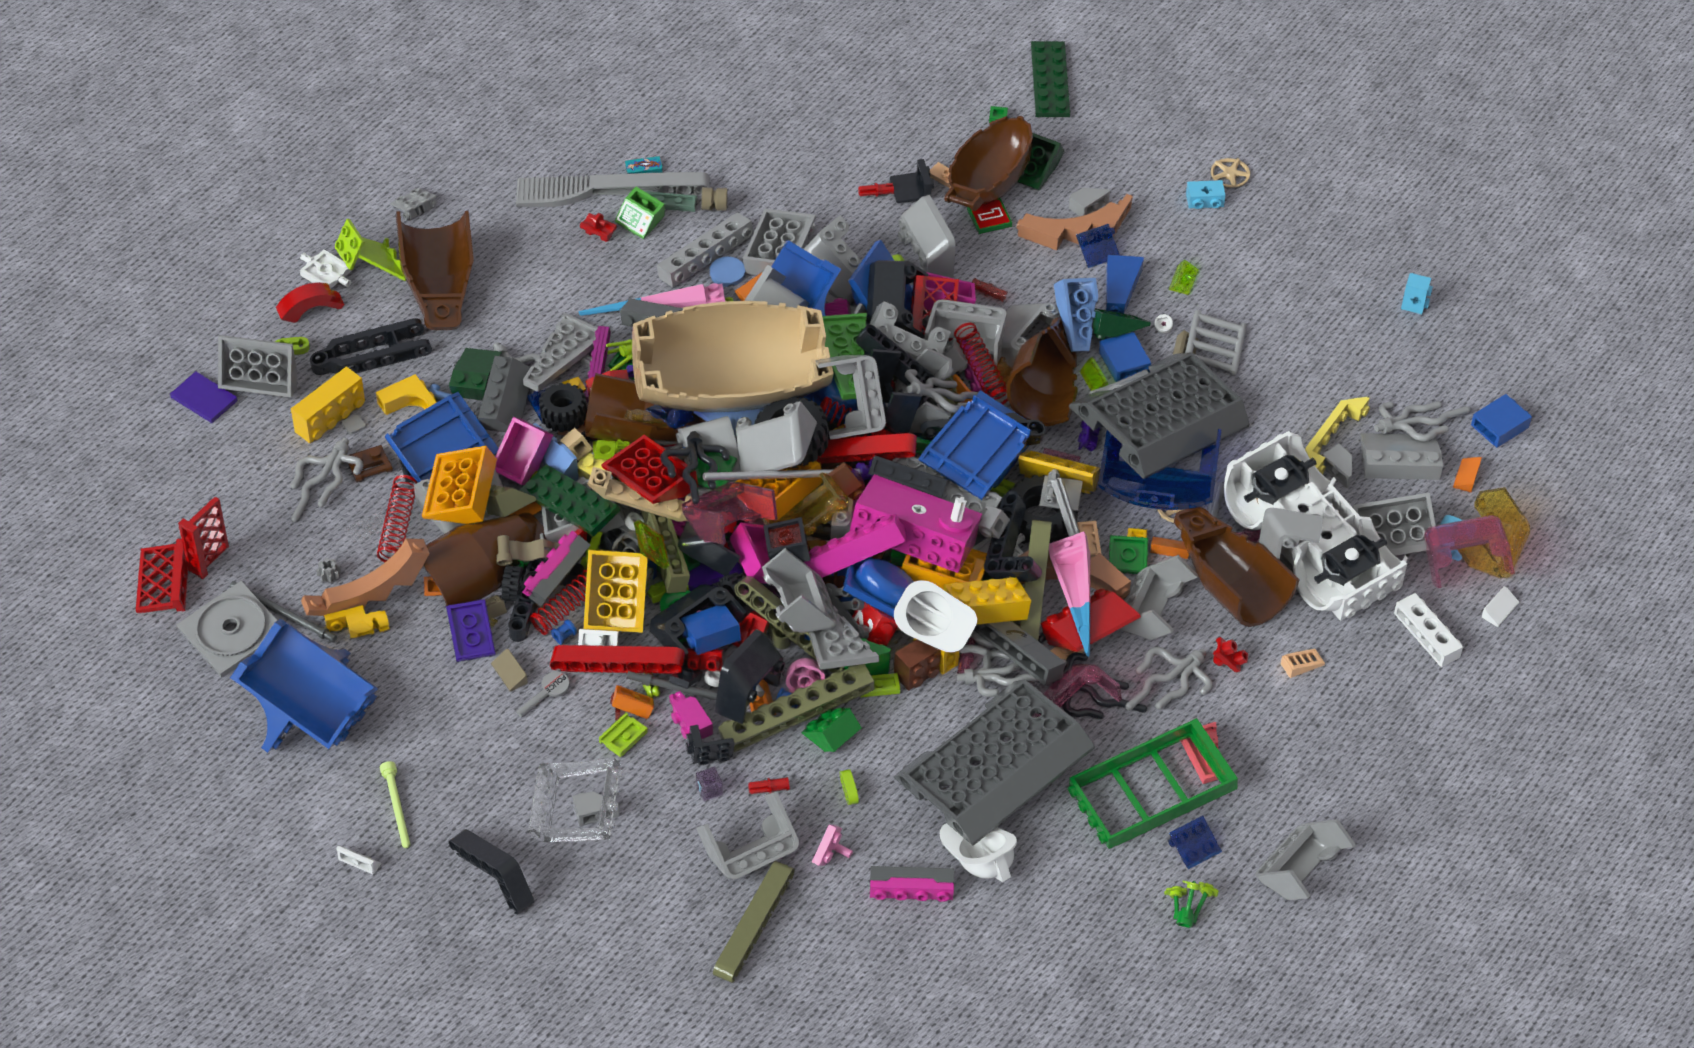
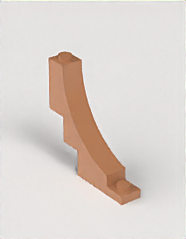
(1053, 231)
(1102, 575)
(375, 586)

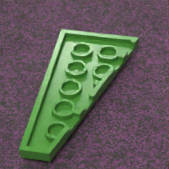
(841, 340)

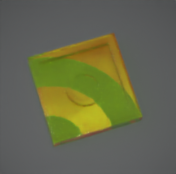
(651, 544)

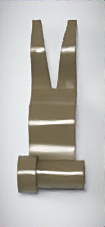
(522, 551)

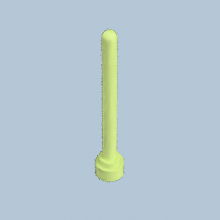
(388, 771)

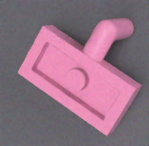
(830, 842)

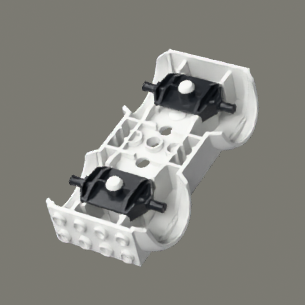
(1336, 572)

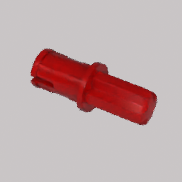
(876, 189)
(769, 785)

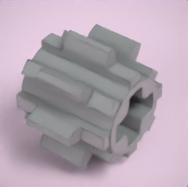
(328, 570)

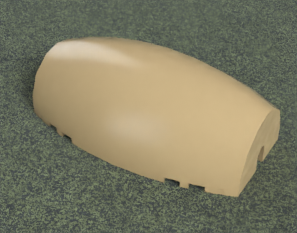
(729, 356)

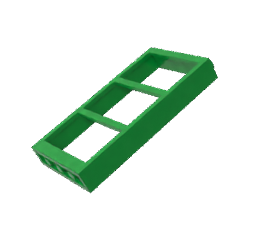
(1203, 743)

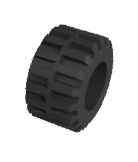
(563, 407)

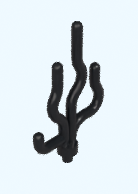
(695, 450)
(1094, 695)

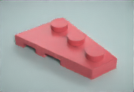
(1202, 768)

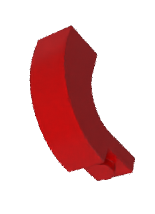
(306, 297)

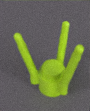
(625, 349)

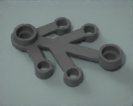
(842, 607)

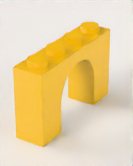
(405, 393)

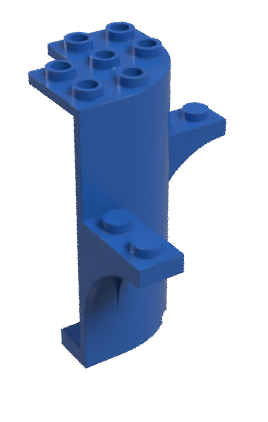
(806, 274)
(304, 687)

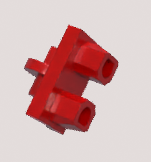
(598, 226)
(1227, 655)
(708, 661)

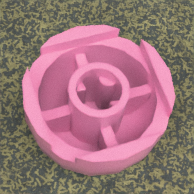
(803, 674)

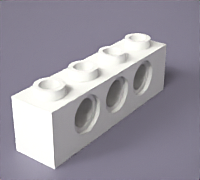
(1428, 629)

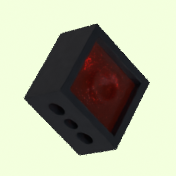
(788, 535)

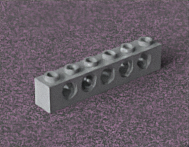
(705, 249)

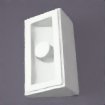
(1500, 607)
(357, 860)

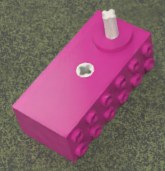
(934, 527)

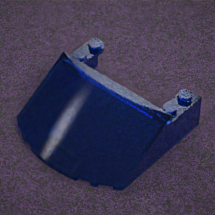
(1164, 490)

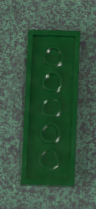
(1050, 79)
(570, 500)

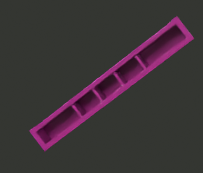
(599, 354)

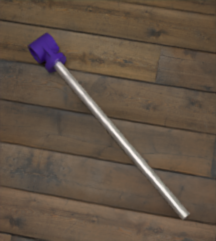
(860, 467)

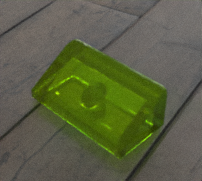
(1183, 278)
(1093, 375)

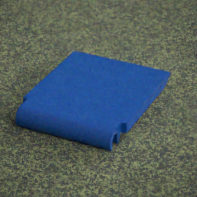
(437, 430)
(976, 447)

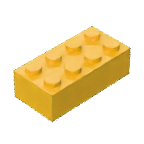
(328, 405)
(993, 599)

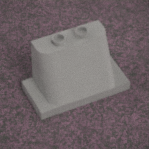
(769, 289)

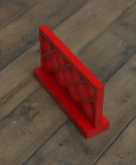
(918, 299)
(193, 544)
(177, 576)

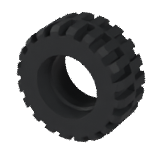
(820, 437)
(1030, 491)

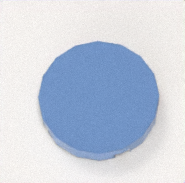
(727, 271)

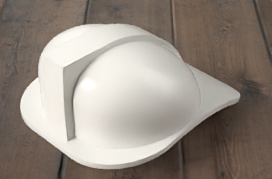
(934, 617)
(985, 859)

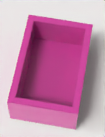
(966, 291)
(522, 450)
(751, 545)

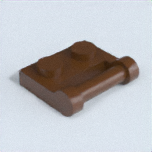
(371, 457)

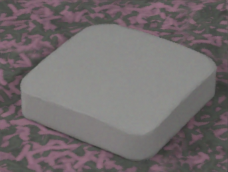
(353, 424)

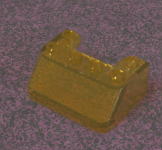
(818, 506)
(1517, 529)

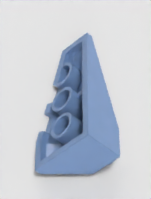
(1076, 307)
(560, 458)

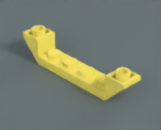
(1353, 408)

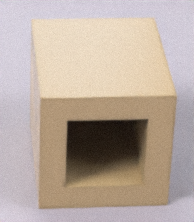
(576, 443)

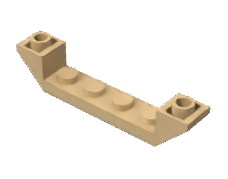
(622, 494)

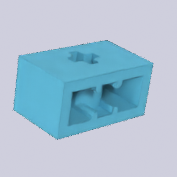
(1205, 194)
(1416, 293)

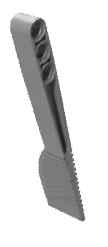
(565, 191)

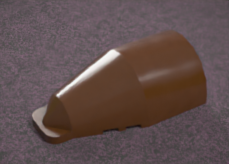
(437, 269)
(1044, 377)
(606, 409)
(466, 559)
(1235, 570)

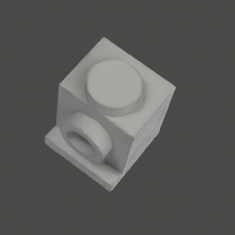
(993, 522)

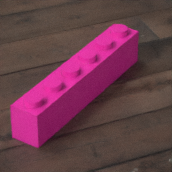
(857, 546)

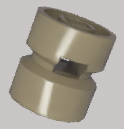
(714, 199)

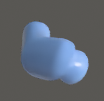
(439, 395)

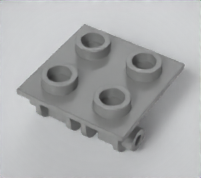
(415, 202)
(1072, 487)

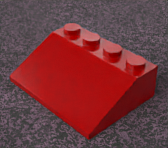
(643, 471)
(1107, 615)

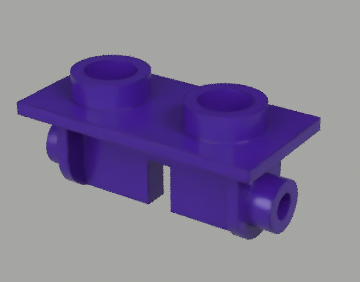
(1086, 438)

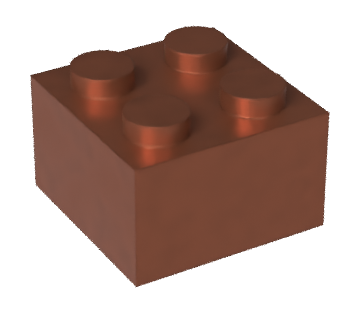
(916, 663)

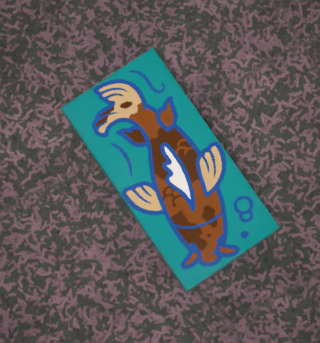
(644, 165)

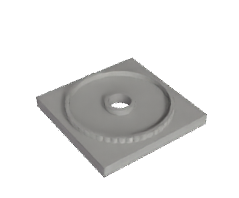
(228, 648)

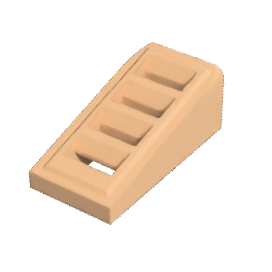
(1294, 670)

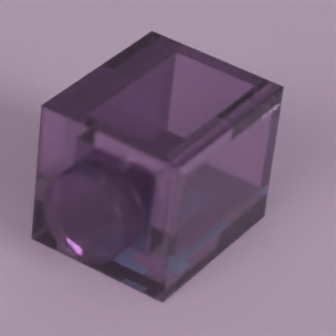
(709, 783)

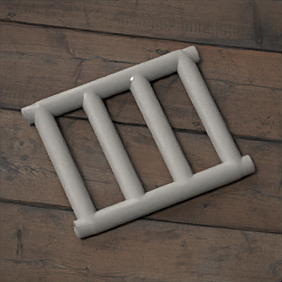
(1238, 342)

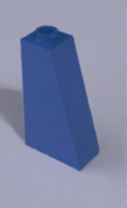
(1121, 280)

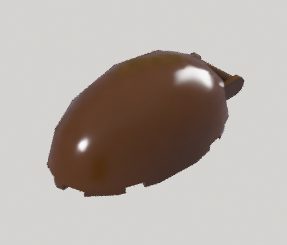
(990, 162)

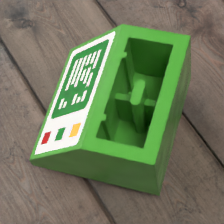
(640, 213)

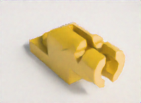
(357, 621)

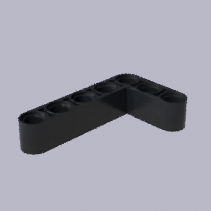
(873, 338)
(999, 558)
(524, 606)
(496, 864)

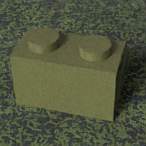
(506, 500)

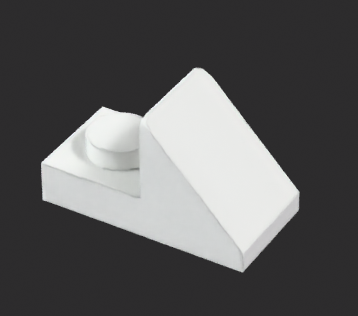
(598, 637)

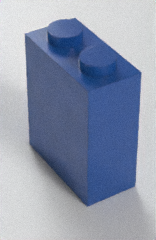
(1124, 356)
(1501, 420)
(710, 629)

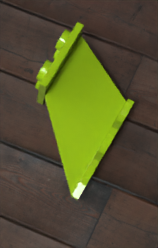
(353, 246)

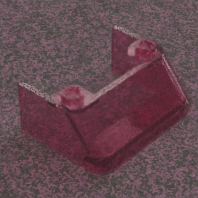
(726, 505)
(1463, 534)
(1075, 678)

